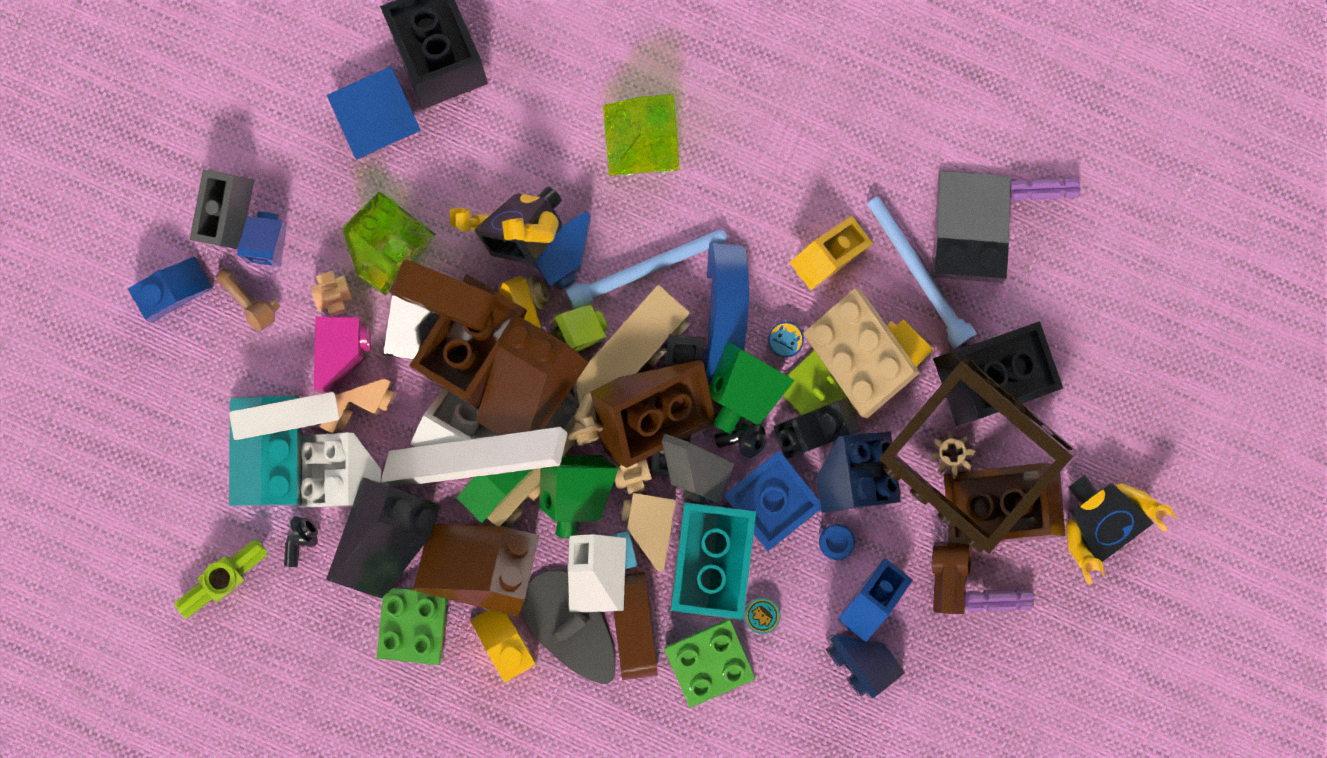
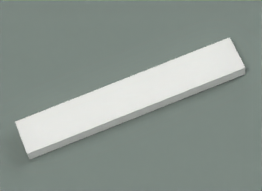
(475, 457)

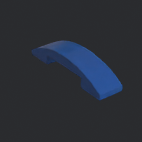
(728, 303)

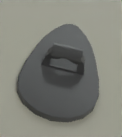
(573, 638)

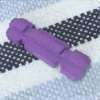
(1045, 189)
(999, 600)

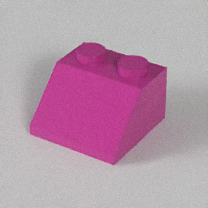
(338, 349)

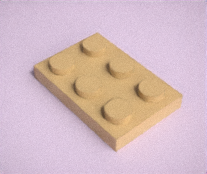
(861, 353)

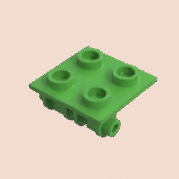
(411, 627)
(709, 663)

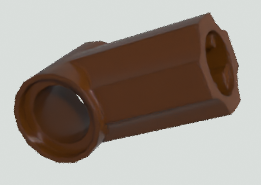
(951, 567)

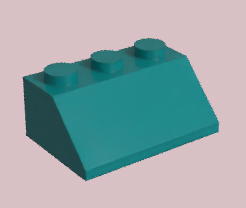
(267, 466)
(713, 561)

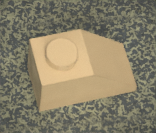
(650, 525)

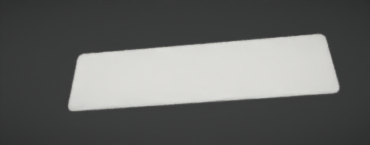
(284, 416)

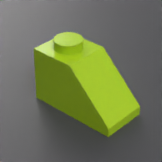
(579, 327)

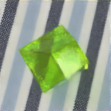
(641, 135)
(381, 238)

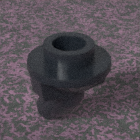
(750, 439)
(302, 533)

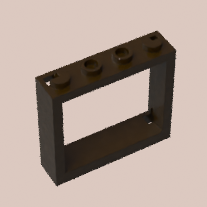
(1010, 409)

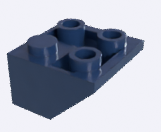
(854, 474)
(869, 663)

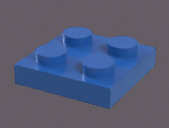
(778, 498)

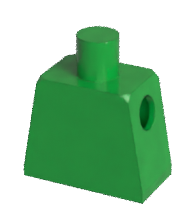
(745, 388)
(576, 491)

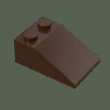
(462, 356)
(528, 380)
(647, 405)
(993, 493)
(478, 566)

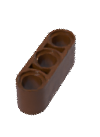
(442, 295)
(635, 630)

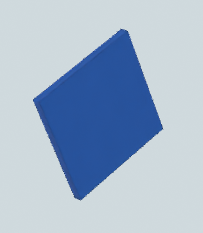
(373, 113)

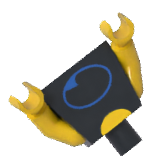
(518, 228)
(1108, 521)

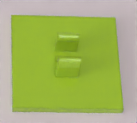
(813, 386)

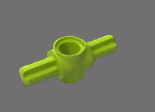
(205, 589)

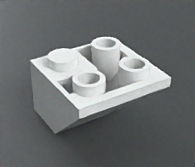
(334, 469)
(596, 573)

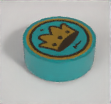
(762, 615)

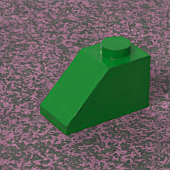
(488, 492)

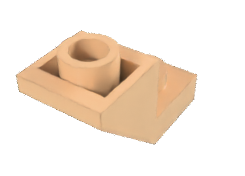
(370, 397)

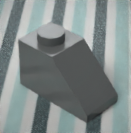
(696, 470)

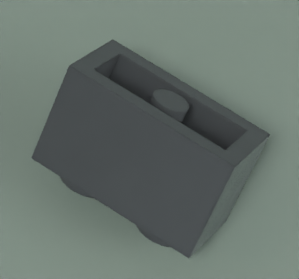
(221, 209)

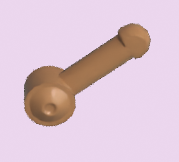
(257, 313)

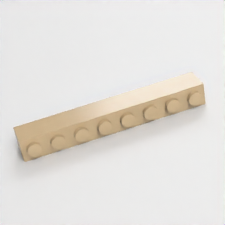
(625, 353)

